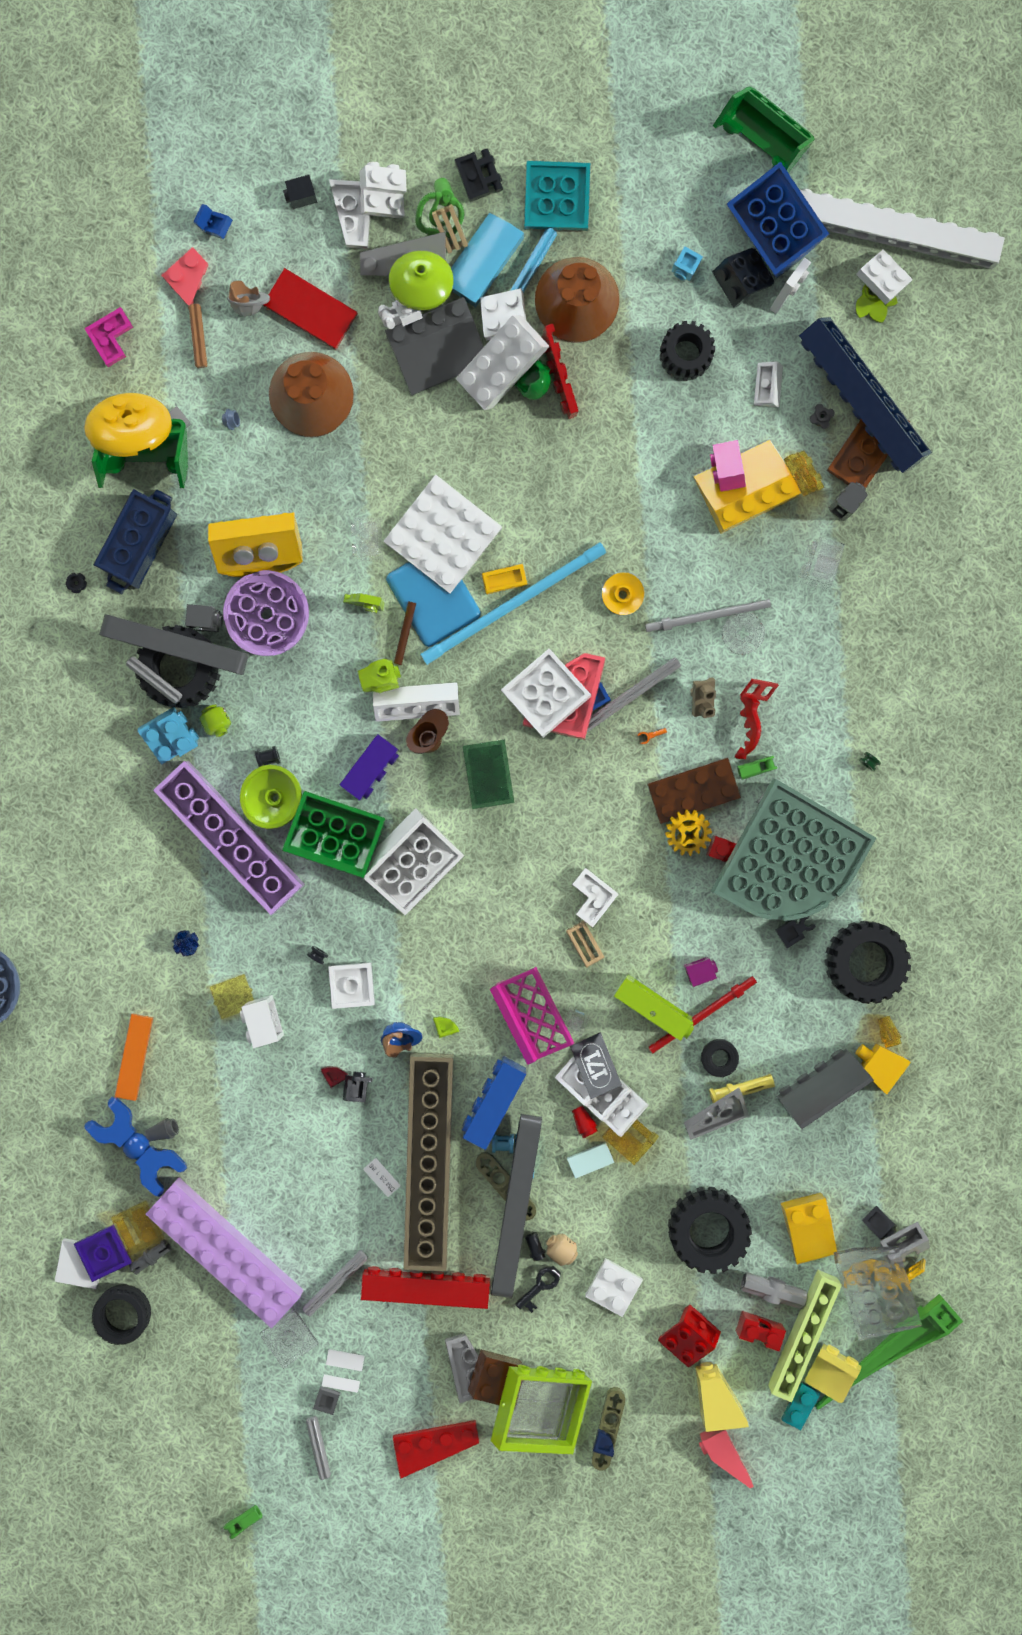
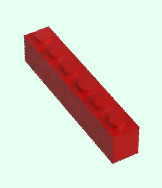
(425, 1288)

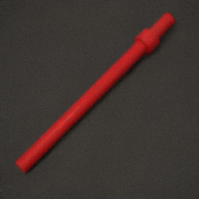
(736, 991)

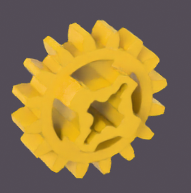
(684, 839)

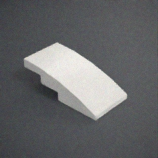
(616, 1108)

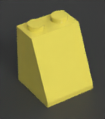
(717, 1401)

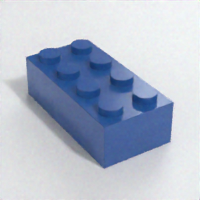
(494, 1103)

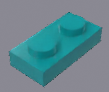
(801, 1406)

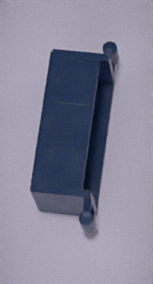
(136, 539)

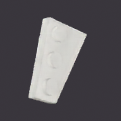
(348, 205)

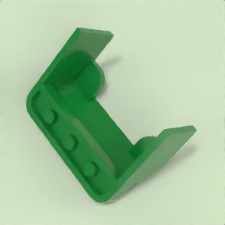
(765, 126)
(171, 451)

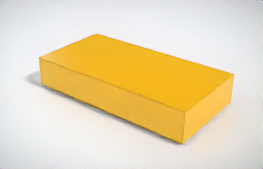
(504, 579)

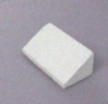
(768, 384)

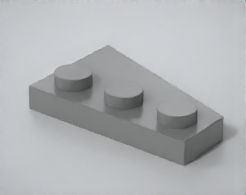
(719, 1114)
(462, 1362)

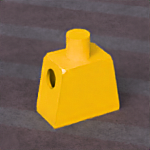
(882, 1065)

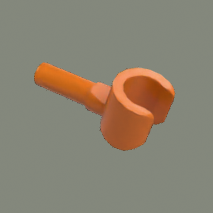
(652, 734)

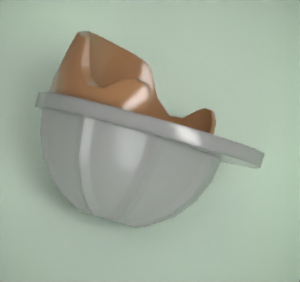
(245, 300)

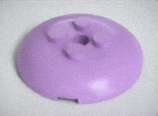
(245, 607)

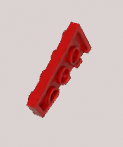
(428, 1446)

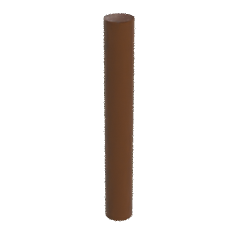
(404, 633)

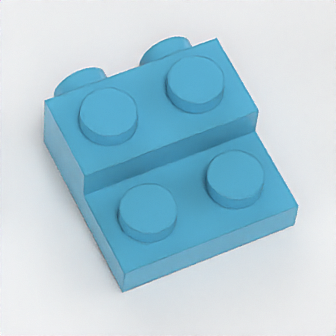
(169, 735)

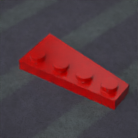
(559, 371)

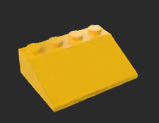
(767, 487)

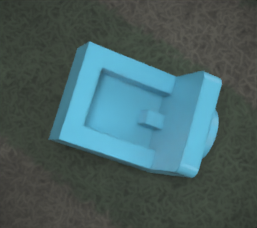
(686, 264)

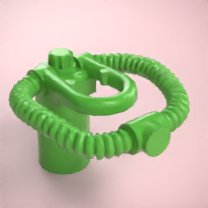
(443, 196)

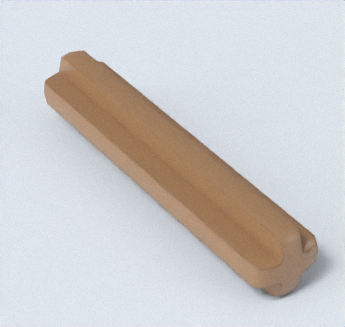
(198, 335)

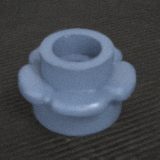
(231, 419)

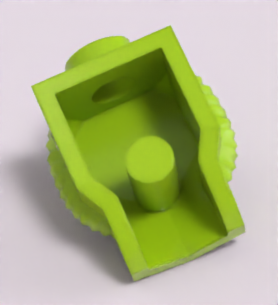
(379, 676)

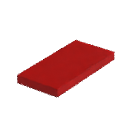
(310, 309)

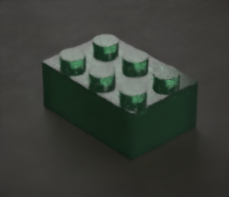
(488, 774)

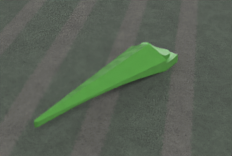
(937, 1322)

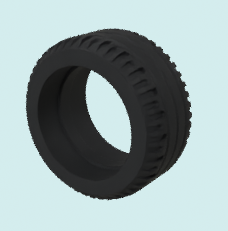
(106, 1329)

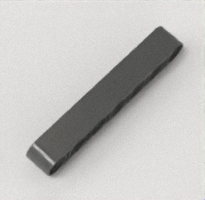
(174, 644)

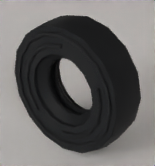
(713, 1046)

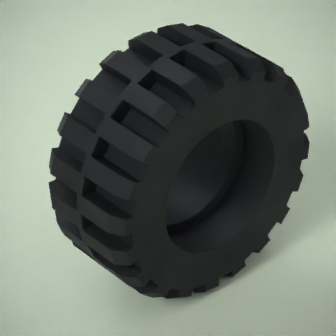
(195, 690)
(892, 975)
(709, 1257)

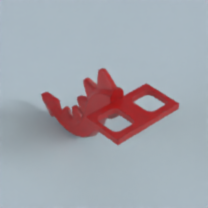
(750, 712)

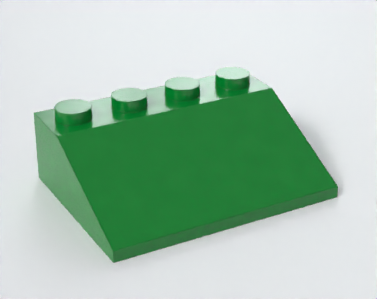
(334, 834)

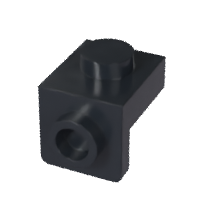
(356, 1087)

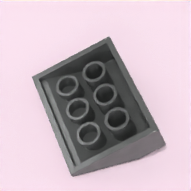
(435, 346)
(823, 1088)

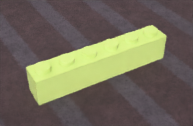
(804, 1336)

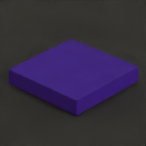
(102, 1253)

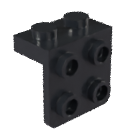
(742, 276)

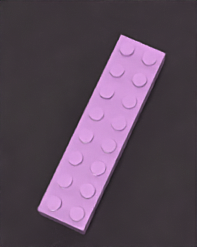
(229, 837)
(225, 1252)

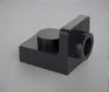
(879, 1223)

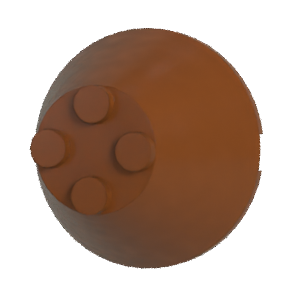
(577, 299)
(311, 394)

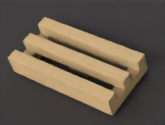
(456, 245)
(593, 959)

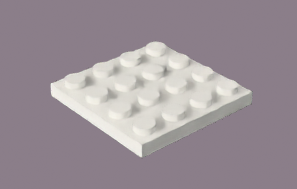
(442, 534)

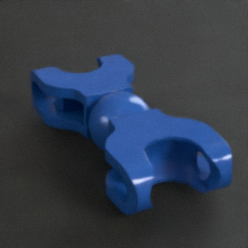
(135, 1146)

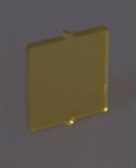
(231, 995)

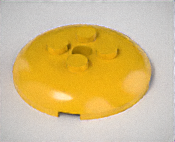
(127, 424)

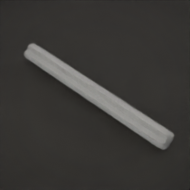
(633, 692)

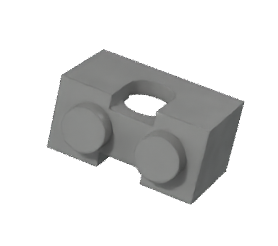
(915, 1241)

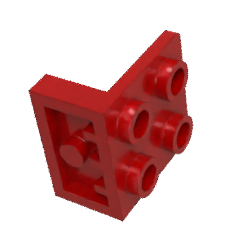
(691, 1337)

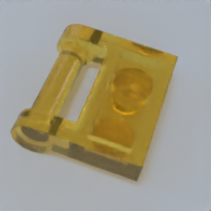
(628, 1144)
(145, 1228)

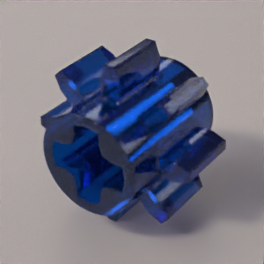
(185, 943)

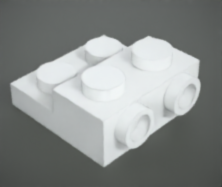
(382, 190)

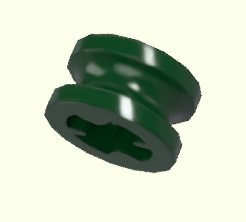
(870, 761)

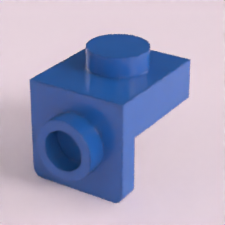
(212, 222)

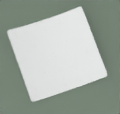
(347, 1361)

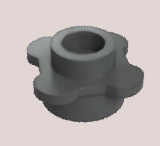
(823, 422)

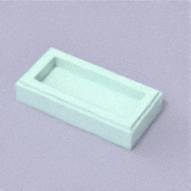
(590, 1160)

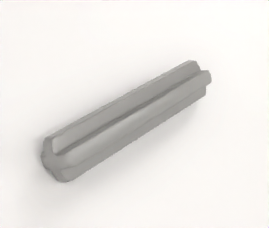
(154, 680)
(318, 1447)

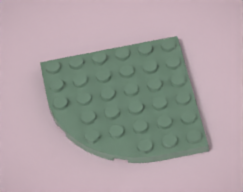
(791, 857)

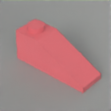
(723, 1453)

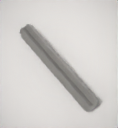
(335, 1283)

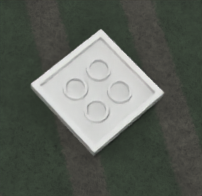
(546, 693)

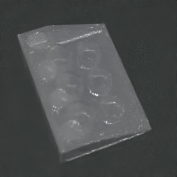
(877, 1290)

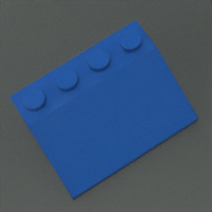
(778, 219)

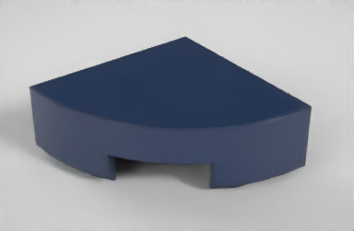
(603, 1444)

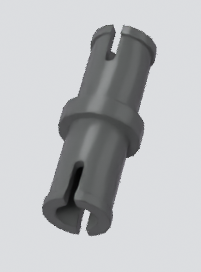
(150, 1257)

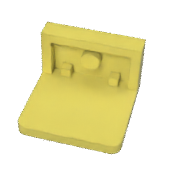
(833, 1373)

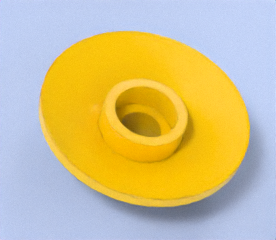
(627, 583)

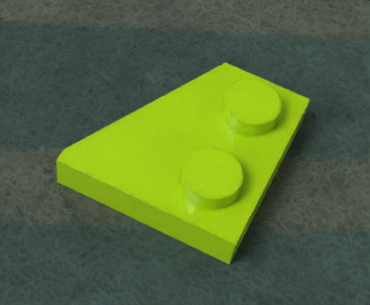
(368, 602)

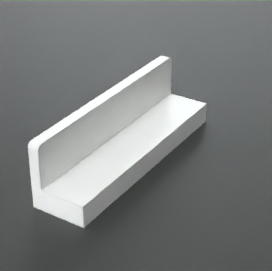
(415, 701)

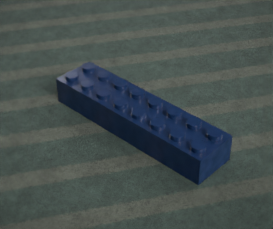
(864, 394)

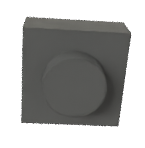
(326, 1400)

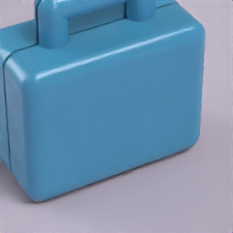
(436, 610)

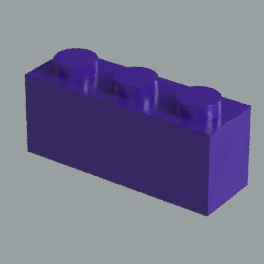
(370, 768)

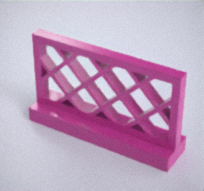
(519, 1026)

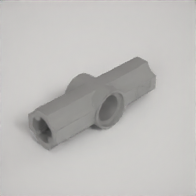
(773, 1290)

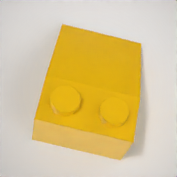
(809, 1227)

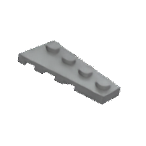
(381, 259)

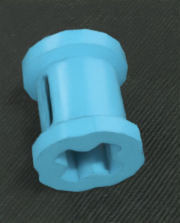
(502, 1143)

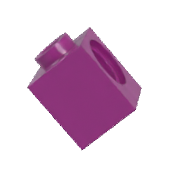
(701, 971)

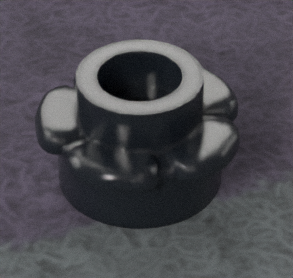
(70, 582)

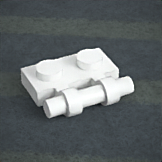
(398, 314)

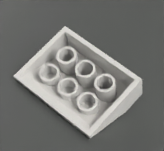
(411, 862)

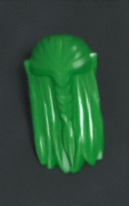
(535, 381)

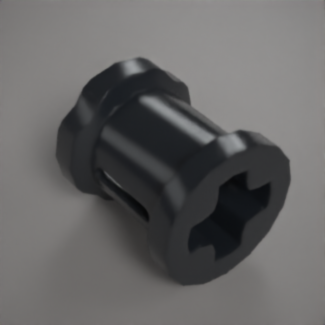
(268, 757)

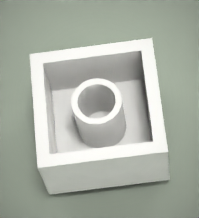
(261, 1021)

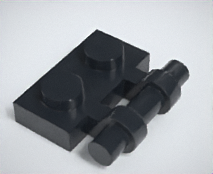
(472, 176)

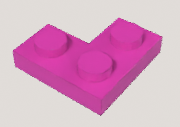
(104, 335)

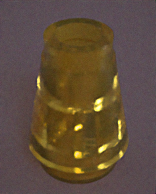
(889, 1034)

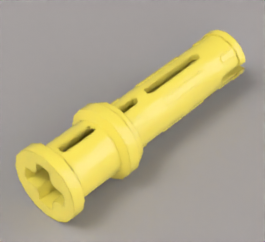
(746, 1087)

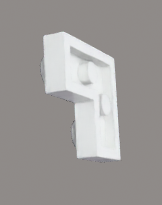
(599, 897)

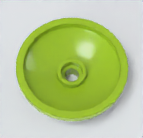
(423, 289)
(258, 794)

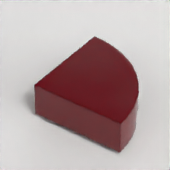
(333, 1075)

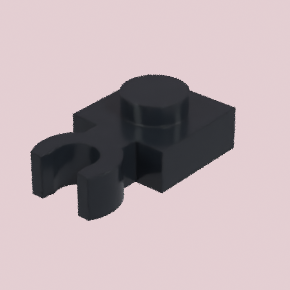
(792, 932)

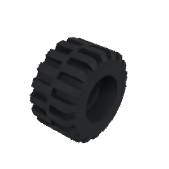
(693, 334)

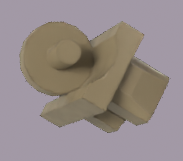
(703, 698)

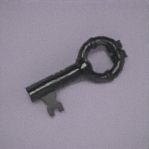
(540, 1285)

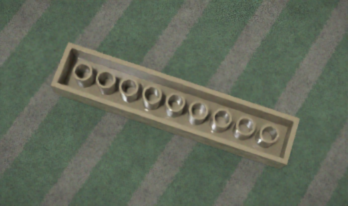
(428, 1161)

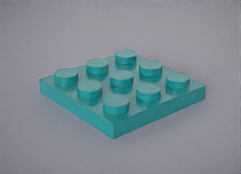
(557, 195)

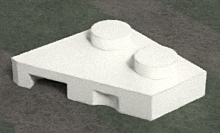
(791, 285)

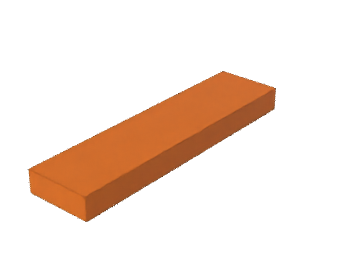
(134, 1057)

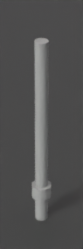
(667, 623)

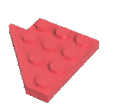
(588, 671)

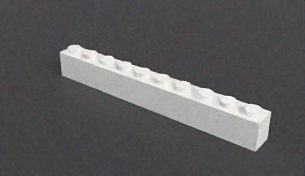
(906, 230)

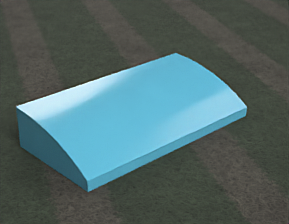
(484, 258)

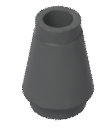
(163, 1130)

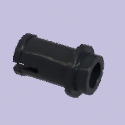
(535, 1246)

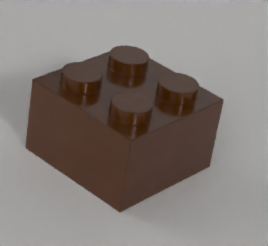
(490, 1376)

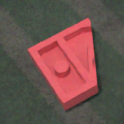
(186, 275)

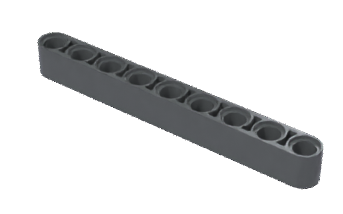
(516, 1205)

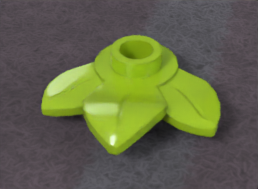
(872, 305)

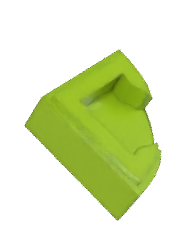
(445, 1026)

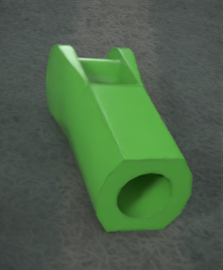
(753, 768)
(244, 1520)

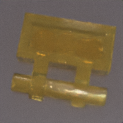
(804, 473)

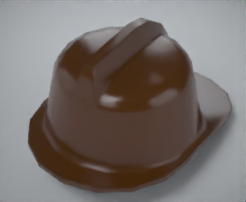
(428, 732)

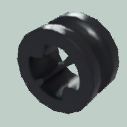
(317, 955)

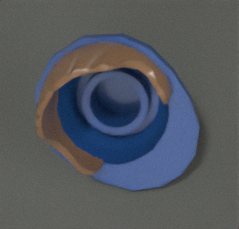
(399, 1038)

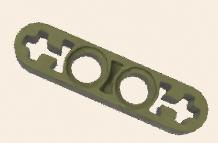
(503, 1187)
(609, 1428)

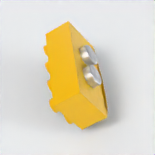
(255, 544)

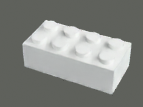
(502, 362)

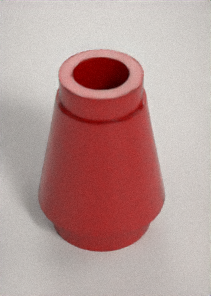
(585, 1124)

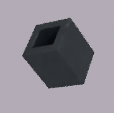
(300, 192)

